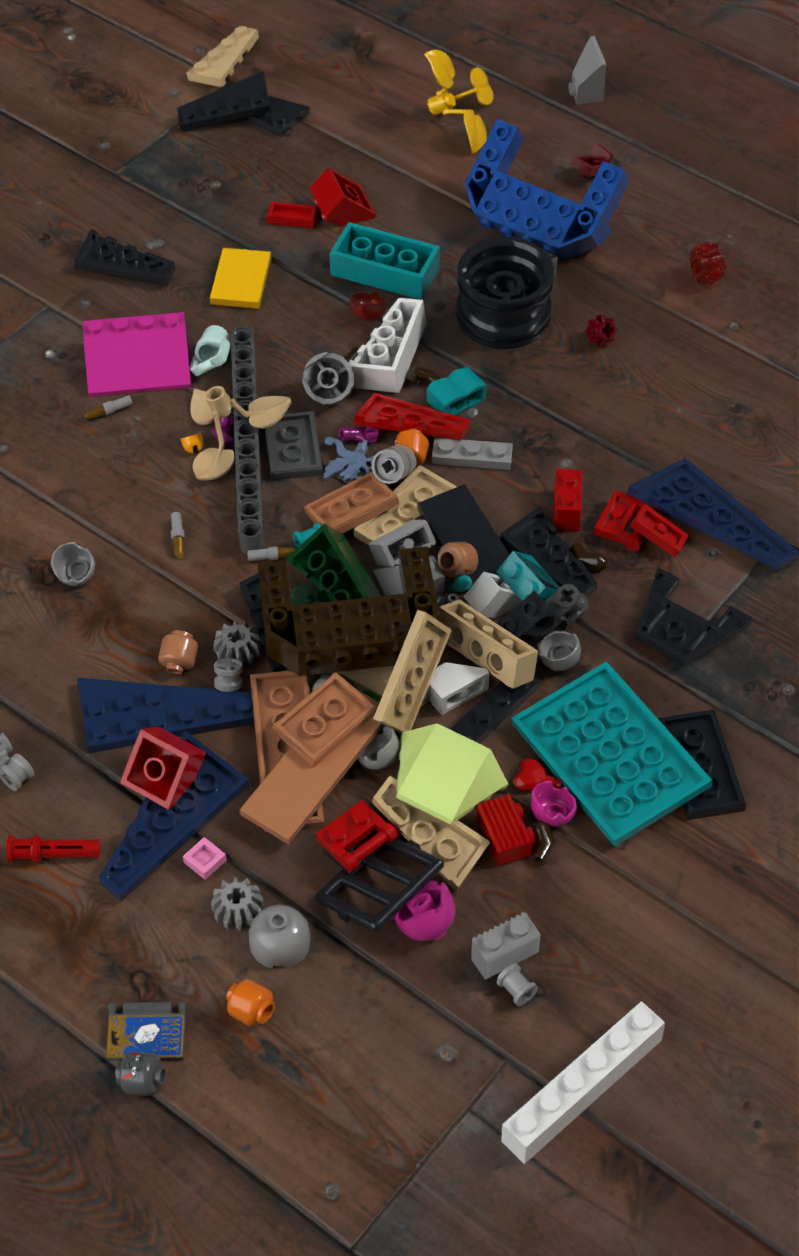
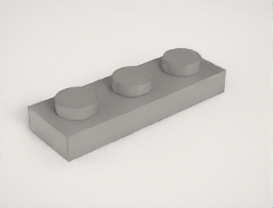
(472, 453)

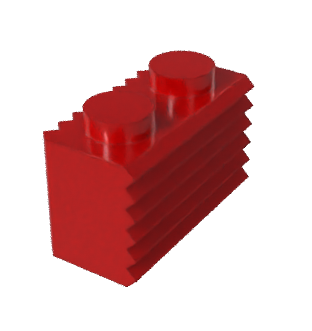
(568, 499)
(504, 828)

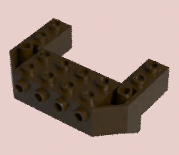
(344, 632)

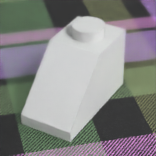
(492, 596)
(455, 685)

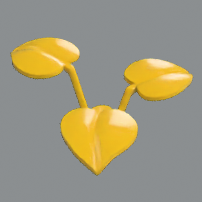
(444, 101)

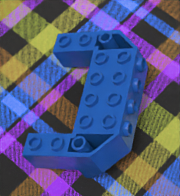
(534, 213)

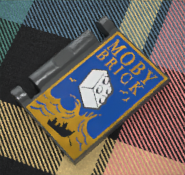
(146, 1028)

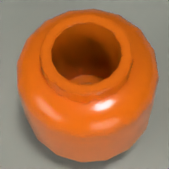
(416, 442)
(250, 1002)

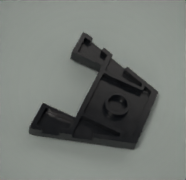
(680, 632)

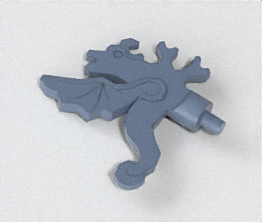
(352, 460)

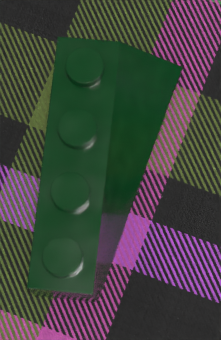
(333, 566)

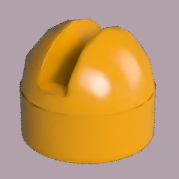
(193, 440)

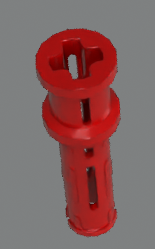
(37, 848)

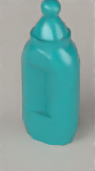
(459, 585)

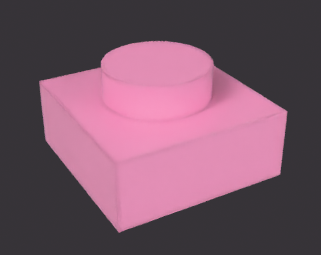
(204, 858)

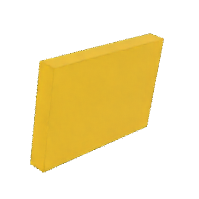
(240, 278)

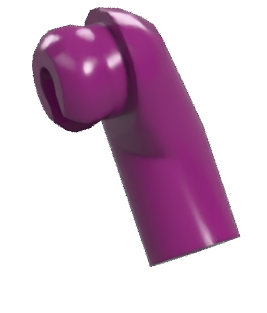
(226, 426)
(359, 434)

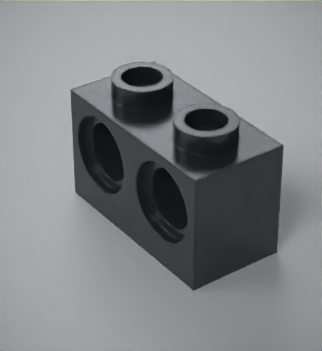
(531, 619)

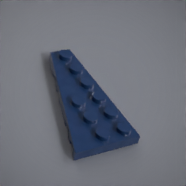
(702, 504)
(119, 710)
(161, 832)

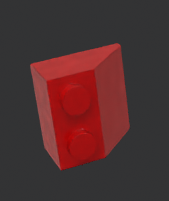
(341, 199)
(162, 766)

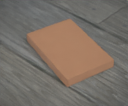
(352, 504)
(324, 719)

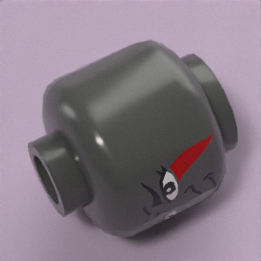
(140, 1073)

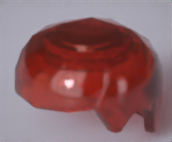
(368, 306)

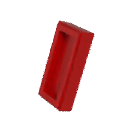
(292, 215)

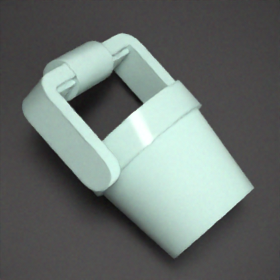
(210, 350)

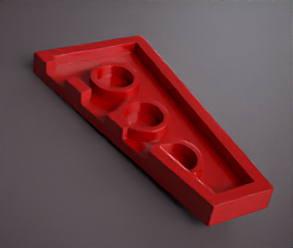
(399, 415)

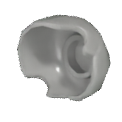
(73, 564)
(560, 650)
(381, 751)

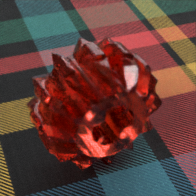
(707, 263)

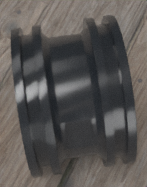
(504, 292)

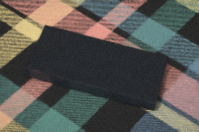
(458, 518)
(704, 741)

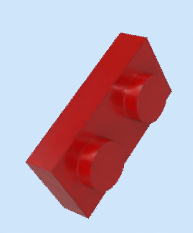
(659, 530)

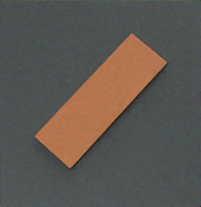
(273, 698)
(297, 789)

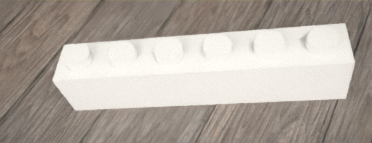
(582, 1082)

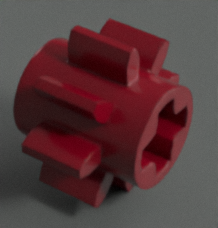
(601, 330)

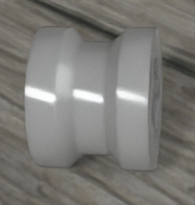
(228, 674)
(16, 772)

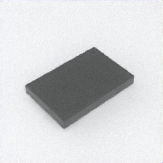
(293, 447)

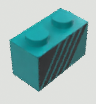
(526, 575)

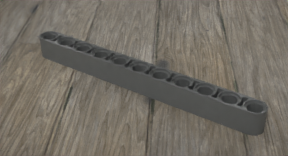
(246, 442)

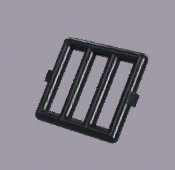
(393, 904)

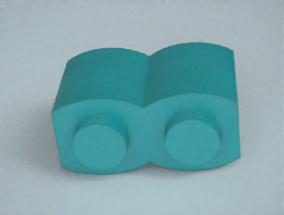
(457, 392)

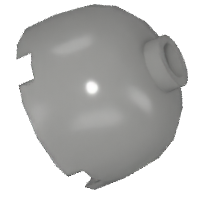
(328, 378)
(279, 936)

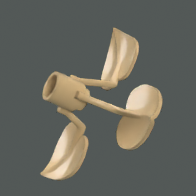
(216, 404)

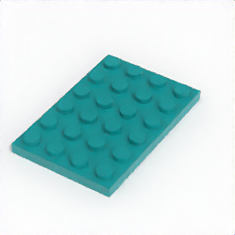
(611, 753)

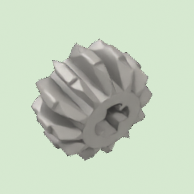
(238, 643)
(236, 903)

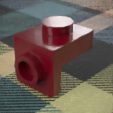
(589, 165)

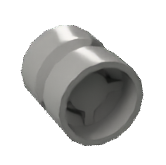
(393, 464)

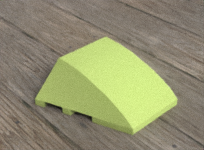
(446, 772)

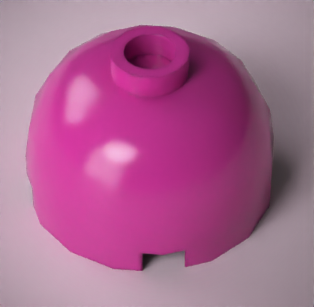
(427, 913)

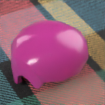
(552, 804)

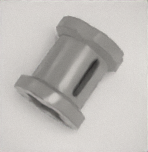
(517, 984)

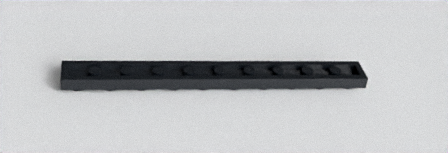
(477, 725)

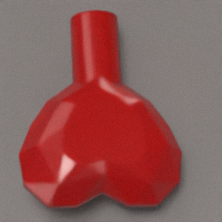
(531, 774)

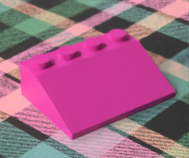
(136, 354)

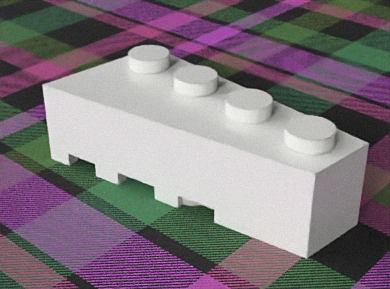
(389, 352)

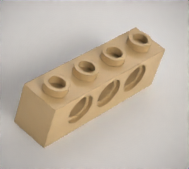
(488, 644)

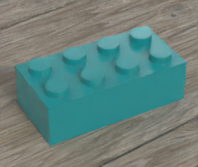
(385, 260)

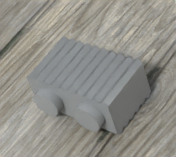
(410, 535)
(505, 945)

